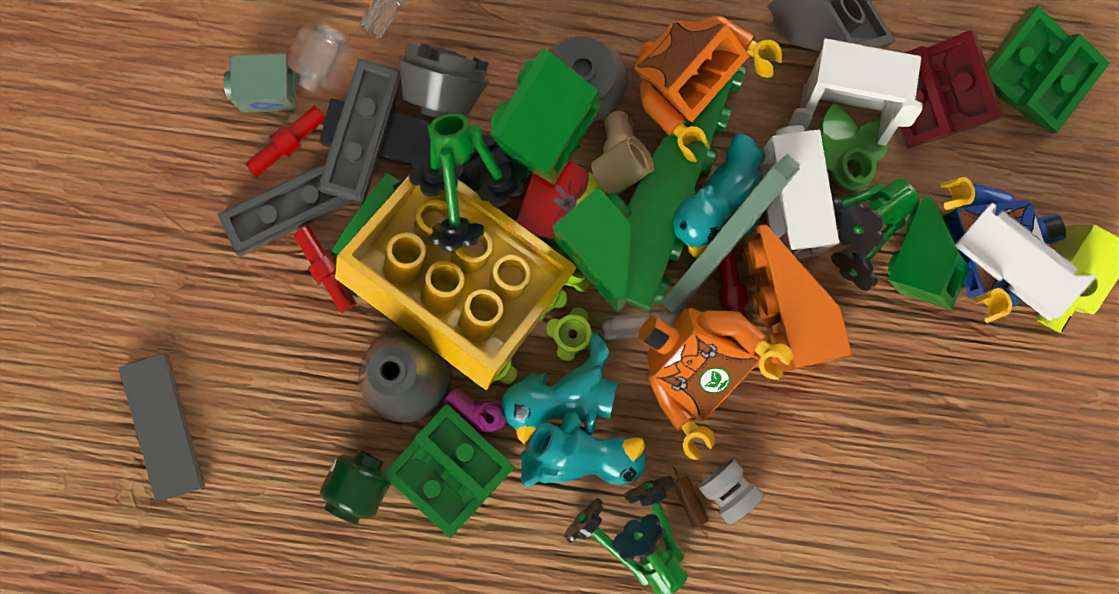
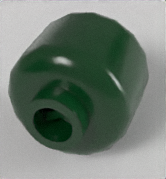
(355, 487)

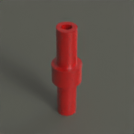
(285, 141)
(324, 269)
(732, 295)

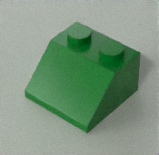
(598, 243)

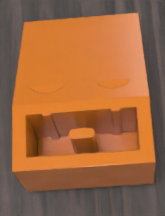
(793, 303)

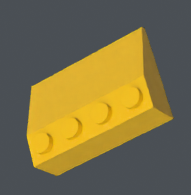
(463, 302)

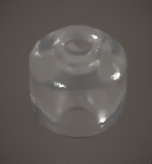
(320, 56)

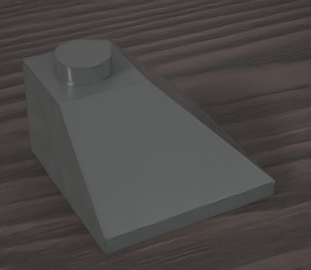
(811, 21)

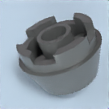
(598, 66)
(441, 79)

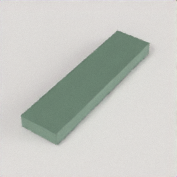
(732, 233)

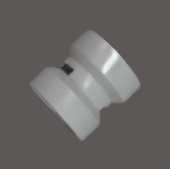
(736, 501)

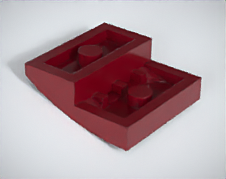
(952, 90)

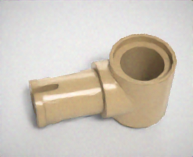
(623, 157)

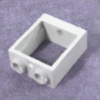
(804, 209)

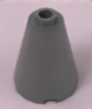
(421, 382)

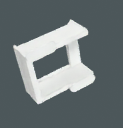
(863, 79)
(1025, 262)

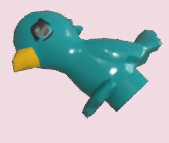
(704, 214)
(578, 391)
(571, 453)

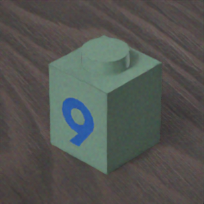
(260, 83)

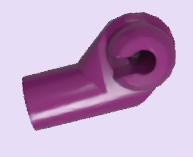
(480, 414)

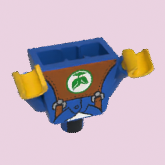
(974, 201)

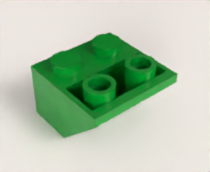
(545, 116)

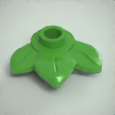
(850, 145)

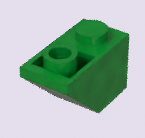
(928, 261)

